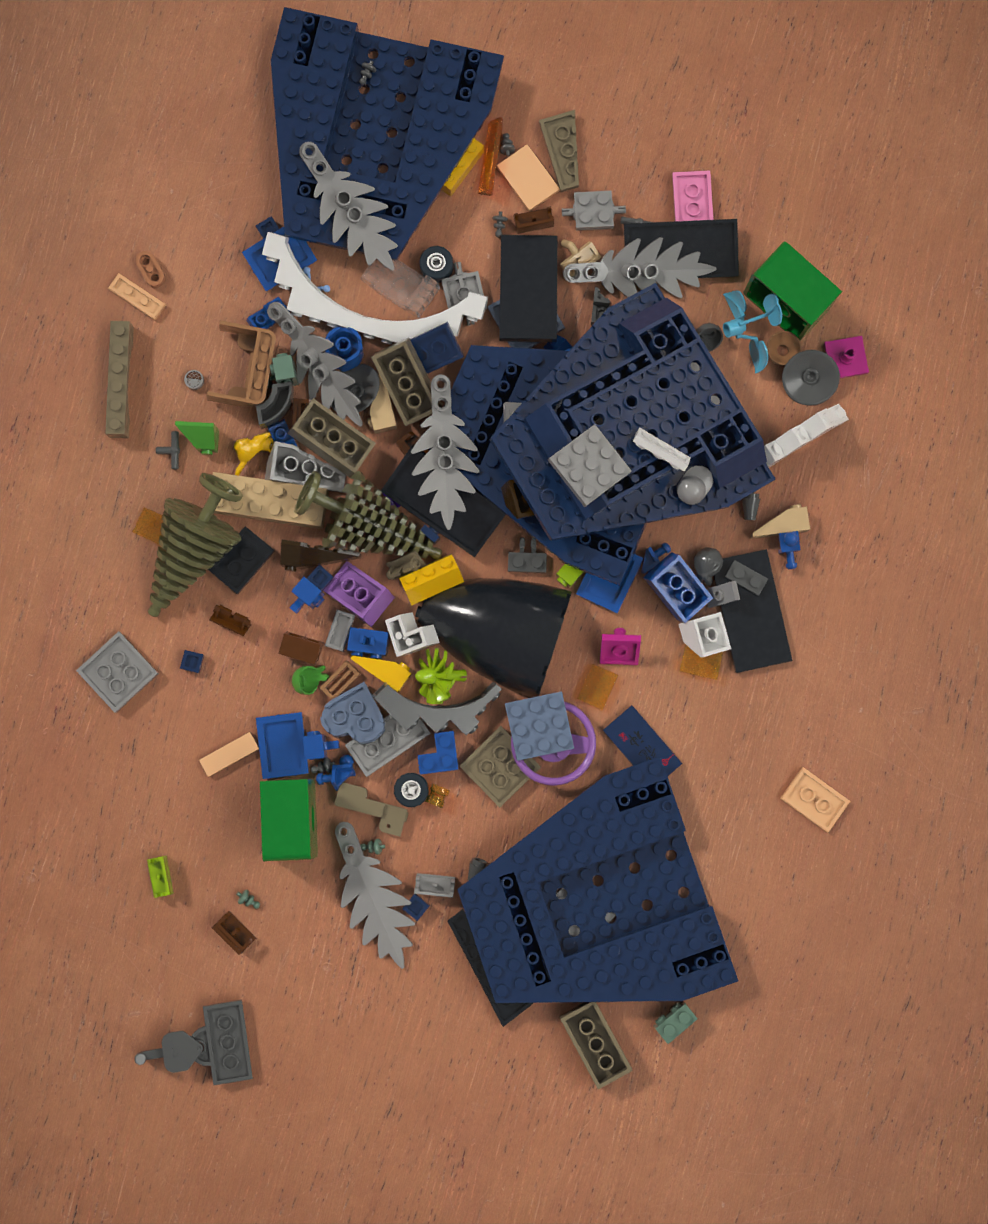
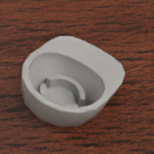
(694, 485)

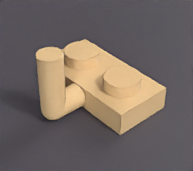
(585, 254)

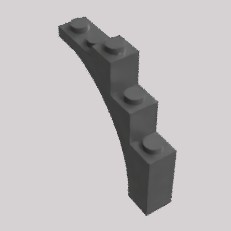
(462, 714)

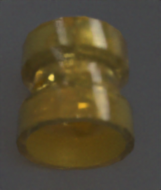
(436, 800)

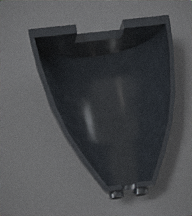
(499, 628)

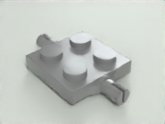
(593, 210)
(459, 285)

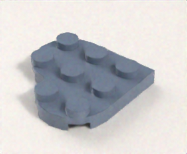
(354, 715)

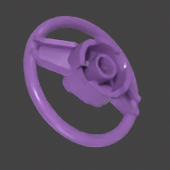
(581, 746)

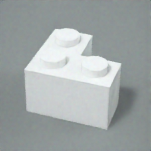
(407, 636)

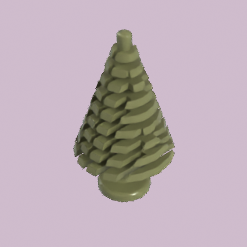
(365, 520)
(191, 541)

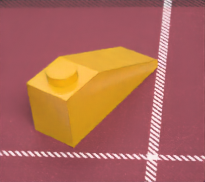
(390, 672)

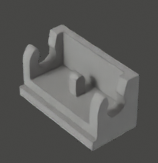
(434, 885)

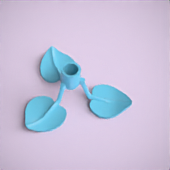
(737, 326)

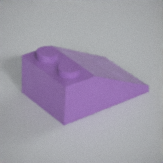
(359, 593)

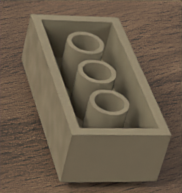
(405, 380)
(331, 438)
(595, 1043)

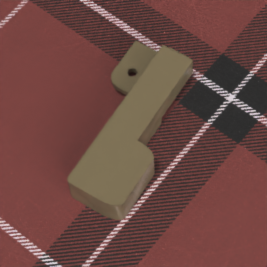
(355, 799)

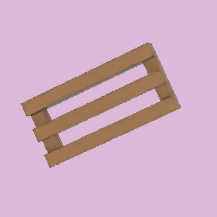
(345, 686)

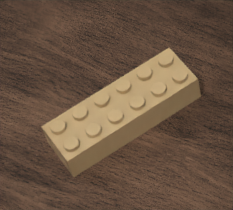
(270, 502)

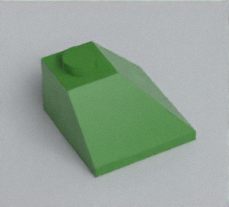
(201, 435)

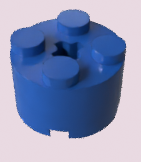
(352, 344)

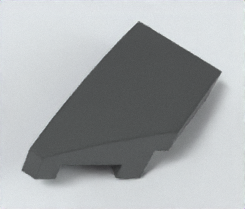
(600, 305)

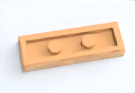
(136, 296)
(229, 754)

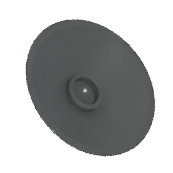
(810, 377)
(365, 385)

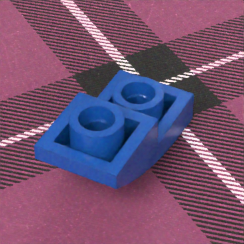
(261, 319)
(279, 433)

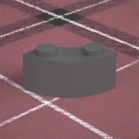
(277, 405)

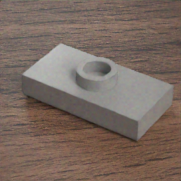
(723, 594)
(339, 630)

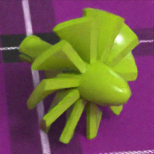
(437, 678)

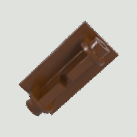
(235, 623)

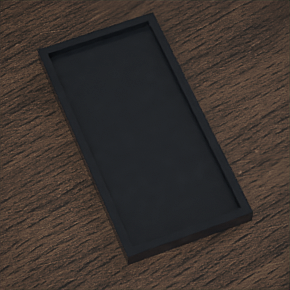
(712, 238)
(528, 288)
(469, 528)
(754, 621)

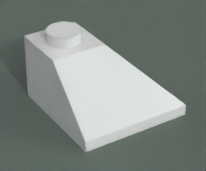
(705, 635)

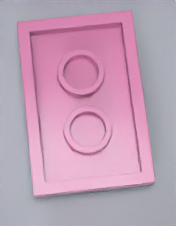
(692, 196)

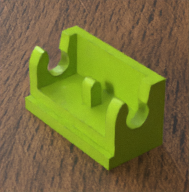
(160, 876)

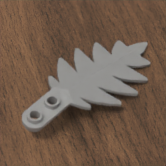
(350, 211)
(642, 270)
(320, 364)
(444, 455)
(371, 899)

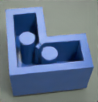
(444, 759)

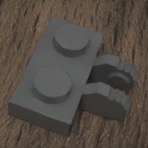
(527, 562)

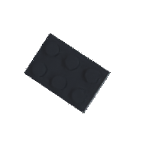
(242, 561)

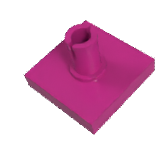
(848, 355)
(620, 648)

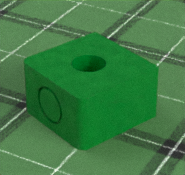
(799, 286)
(288, 820)

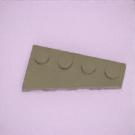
(560, 140)

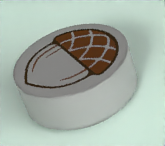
(194, 379)

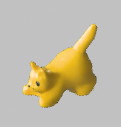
(247, 448)

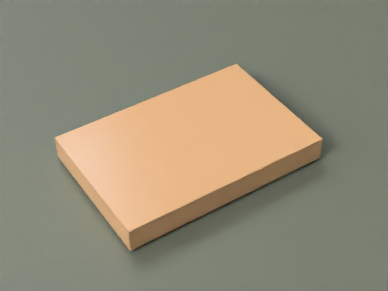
(528, 178)
(815, 799)

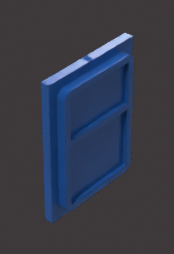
(266, 269)
(607, 593)
(281, 745)

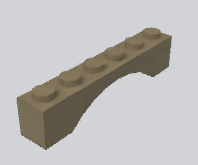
(118, 375)

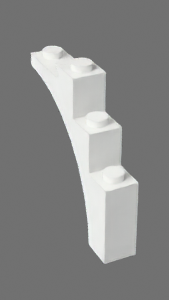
(804, 433)

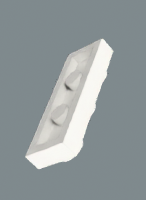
(661, 449)

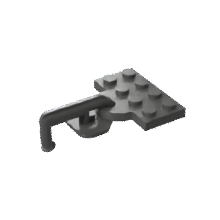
(223, 1043)

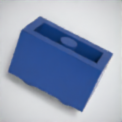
(307, 594)
(368, 642)
(316, 746)

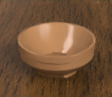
(786, 339)

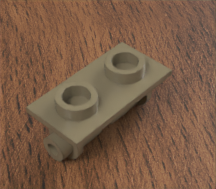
(404, 565)

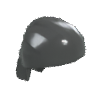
(710, 335)
(707, 564)

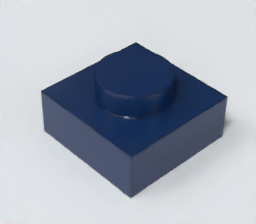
(266, 226)
(430, 533)
(320, 578)
(192, 661)
(417, 907)

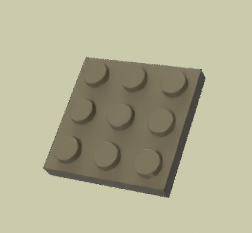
(495, 769)

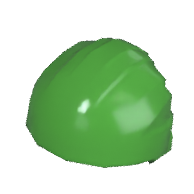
(307, 678)

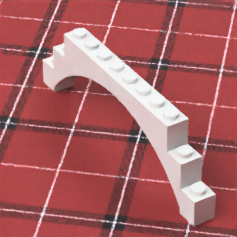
(312, 302)

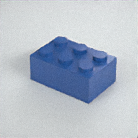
(678, 587)

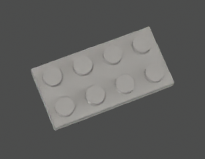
(388, 746)

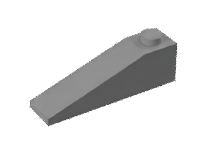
(294, 466)

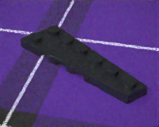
(505, 1011)

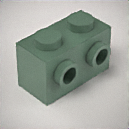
(284, 369)
(675, 1021)

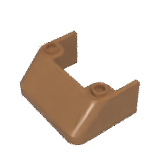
(261, 345)

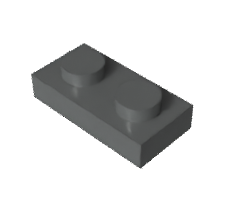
(746, 578)

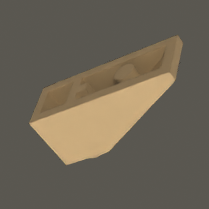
(381, 411)
(789, 521)

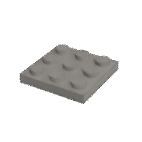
(589, 465)
(117, 672)

